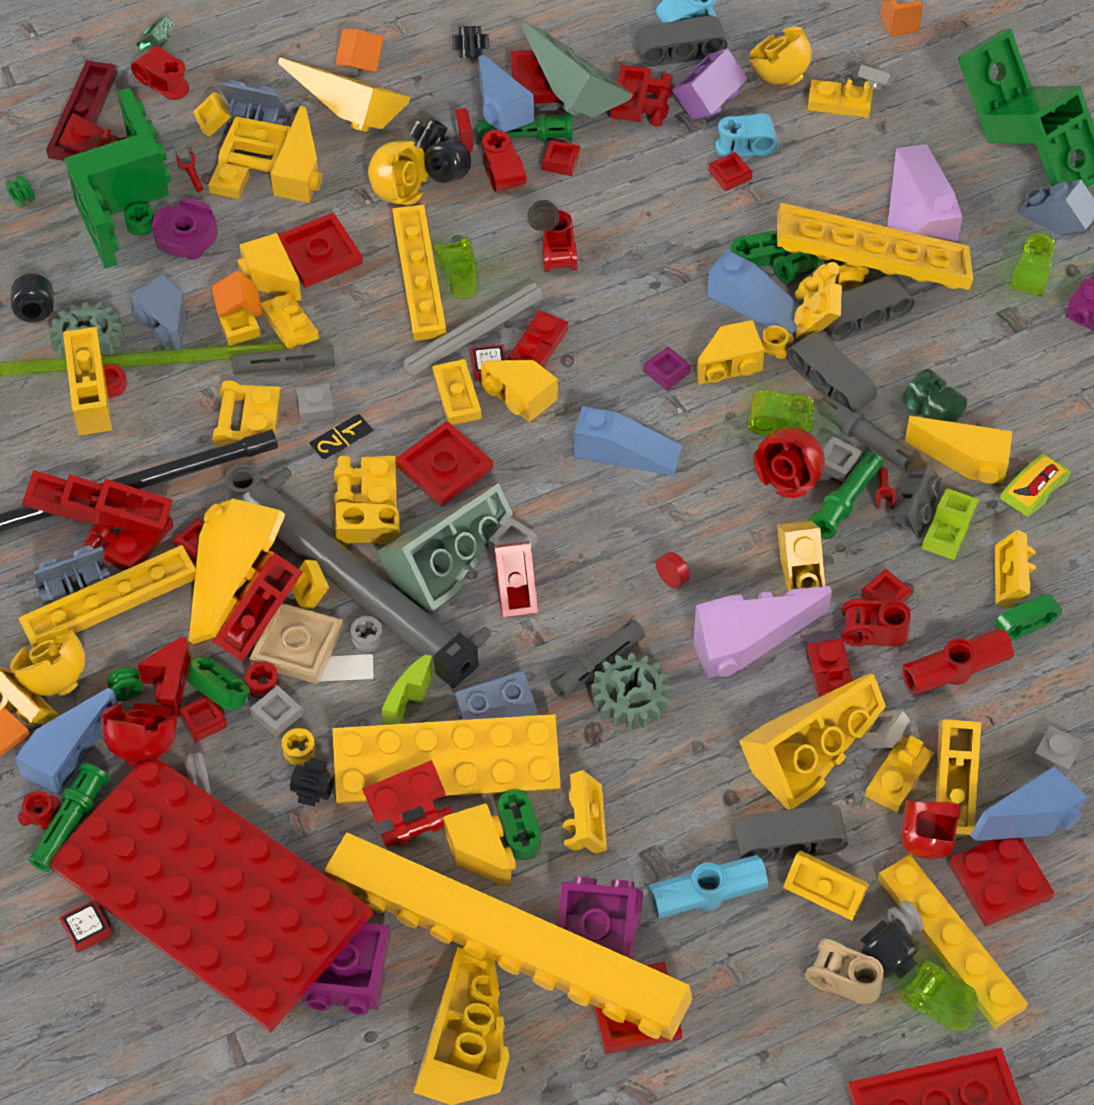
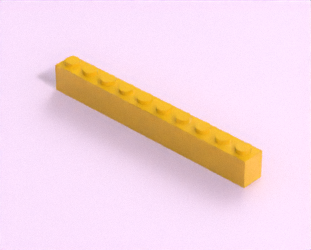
(511, 937)

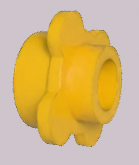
(851, 276)
(778, 335)

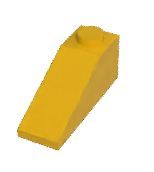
(296, 168)
(87, 381)
(967, 449)
(958, 768)

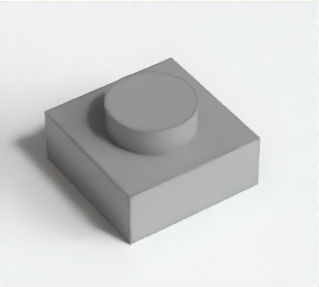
(876, 77)
(315, 402)
(840, 458)
(513, 532)
(276, 711)
(886, 730)
(1058, 750)

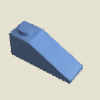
(504, 99)
(751, 292)
(623, 442)
(63, 743)
(1033, 810)

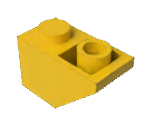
(731, 353)
(521, 385)
(801, 554)
(477, 844)

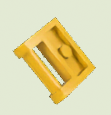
(253, 137)
(259, 411)

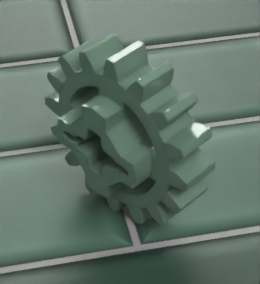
(86, 318)
(639, 701)

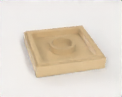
(298, 642)

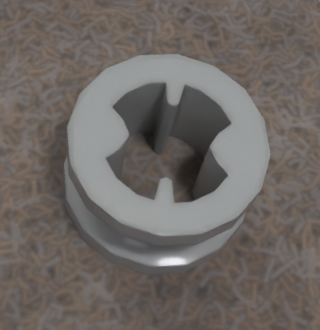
(373, 640)
(906, 916)

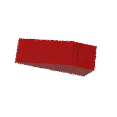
(257, 604)

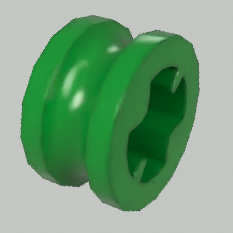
(20, 191)
(139, 211)
(125, 683)

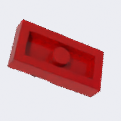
(83, 135)
(540, 338)
(828, 665)

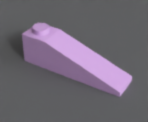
(922, 196)
(739, 631)

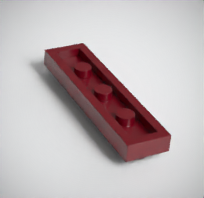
(85, 101)

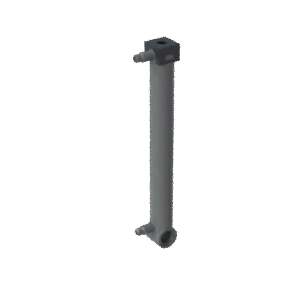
(451, 655)

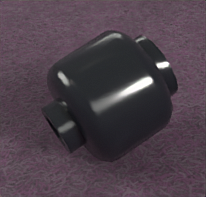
(447, 161)
(32, 298)
(891, 947)

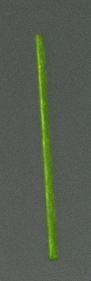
(141, 358)

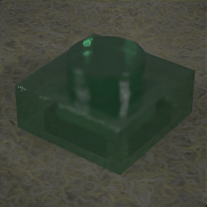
(156, 34)

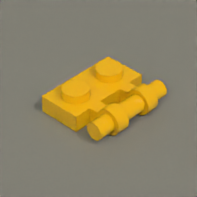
(820, 299)
(375, 476)

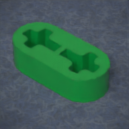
(759, 247)
(1029, 616)
(217, 683)
(526, 822)

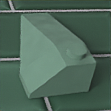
(574, 78)
(440, 552)

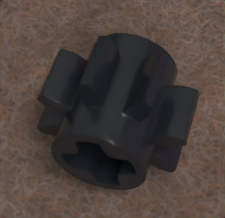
(470, 41)
(428, 133)
(312, 782)

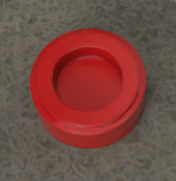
(115, 380)
(672, 570)

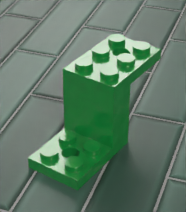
(1028, 114)
(118, 176)

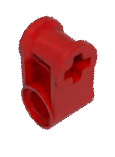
(161, 73)
(502, 162)
(559, 245)
(874, 622)

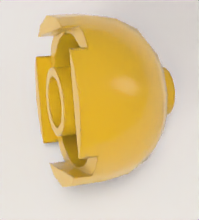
(783, 58)
(398, 172)
(52, 664)

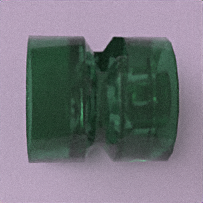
(931, 397)

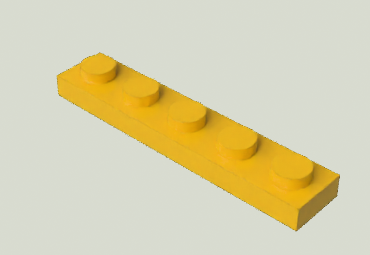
(419, 272)
(112, 595)
(954, 941)

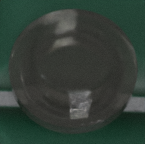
(543, 216)

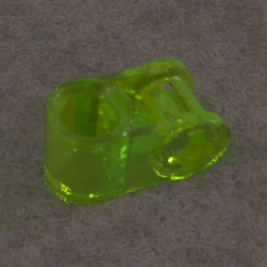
(1034, 265)
(458, 267)
(778, 410)
(934, 992)

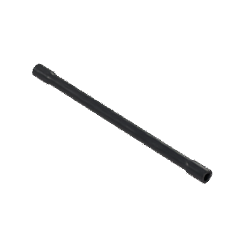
(246, 447)

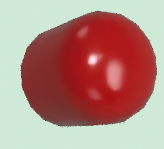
(929, 828)

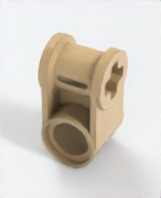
(842, 971)

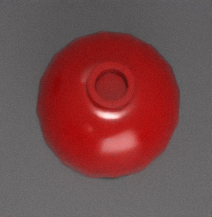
(790, 461)
(140, 732)

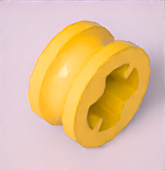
(302, 737)

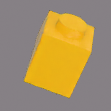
(269, 267)

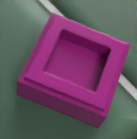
(667, 368)

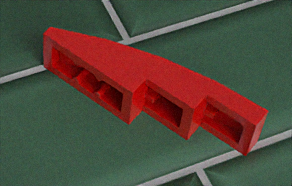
(97, 503)

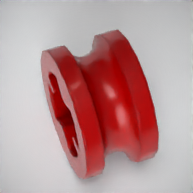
(259, 669)

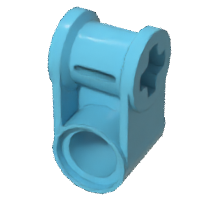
(684, 9)
(749, 134)

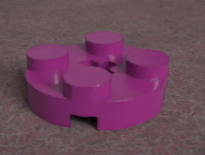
(185, 243)

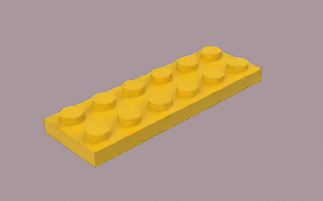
(874, 246)
(468, 755)

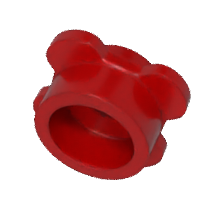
(35, 801)

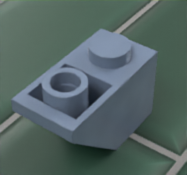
(1061, 207)
(162, 310)

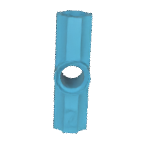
(730, 880)

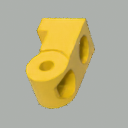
(366, 523)

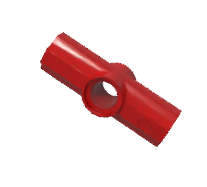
(940, 668)

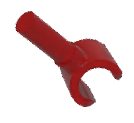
(191, 171)
(884, 490)

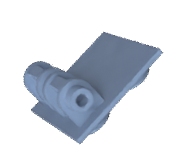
(247, 101)
(52, 572)
(497, 699)

